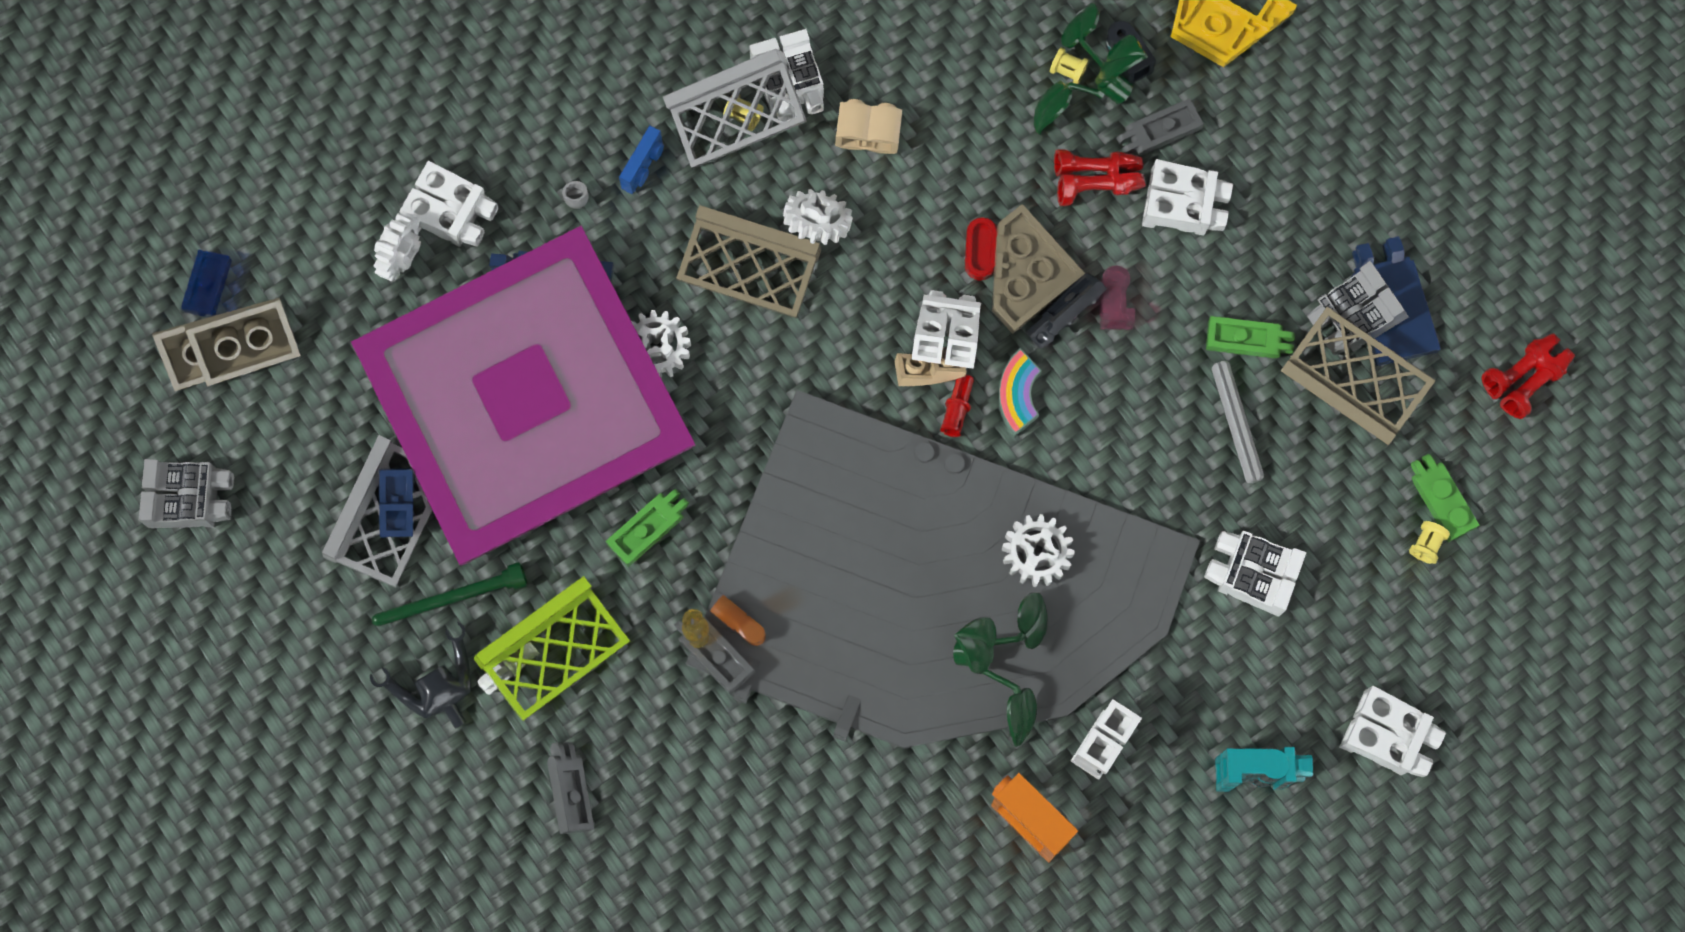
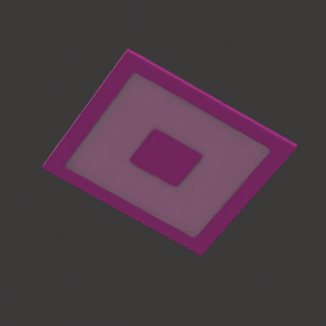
(522, 395)

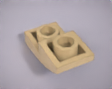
(922, 373)

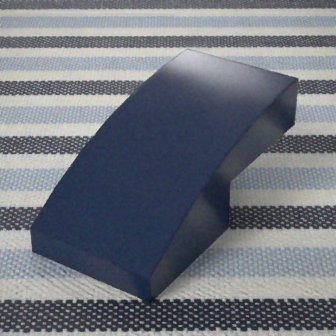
(396, 502)

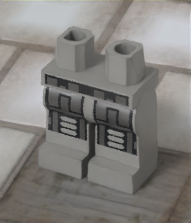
(1365, 303)
(183, 494)

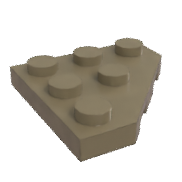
(1028, 269)

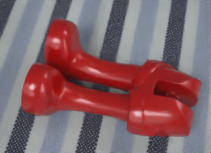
(1119, 162)
(1537, 357)

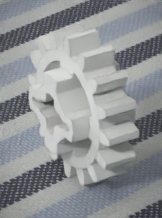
(817, 216)
(397, 246)
(663, 334)
(1048, 556)

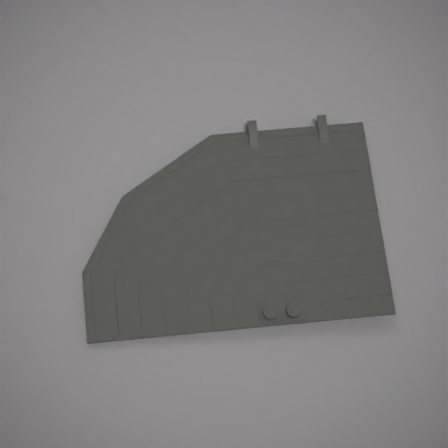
(890, 543)

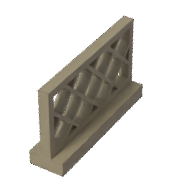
(756, 235)
(1341, 399)

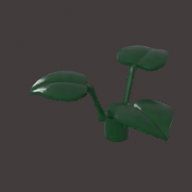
(1110, 83)
(976, 651)

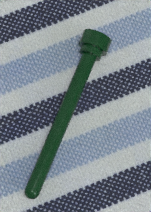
(512, 577)

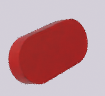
(980, 248)

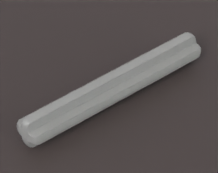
(1237, 422)

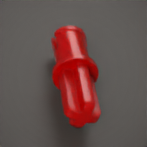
(957, 407)

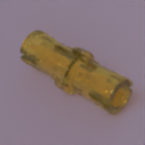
(691, 630)

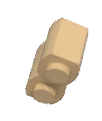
(868, 127)

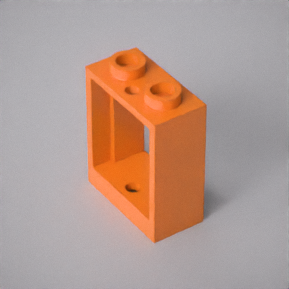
(1032, 816)

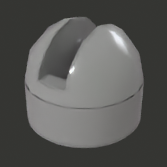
(575, 194)

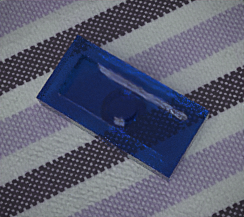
(206, 284)

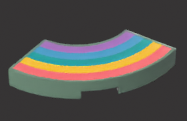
(1015, 392)

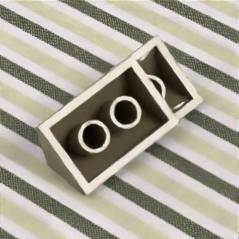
(227, 345)

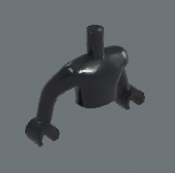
(439, 688)

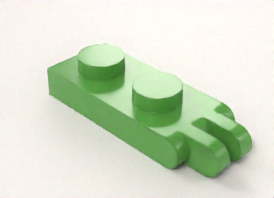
(1248, 337)
(1443, 497)
(647, 527)

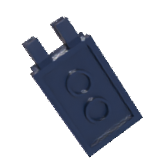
(1416, 334)

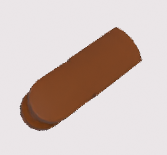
(738, 621)

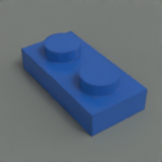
(636, 169)

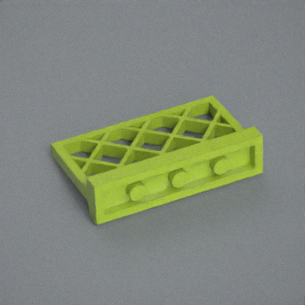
(534, 625)

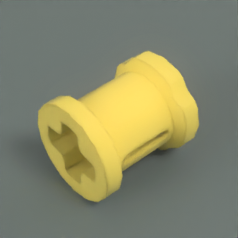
(1069, 65)
(740, 113)
(1429, 542)

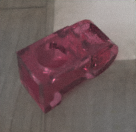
(1113, 300)

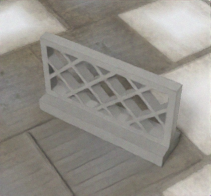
(723, 84)
(356, 509)

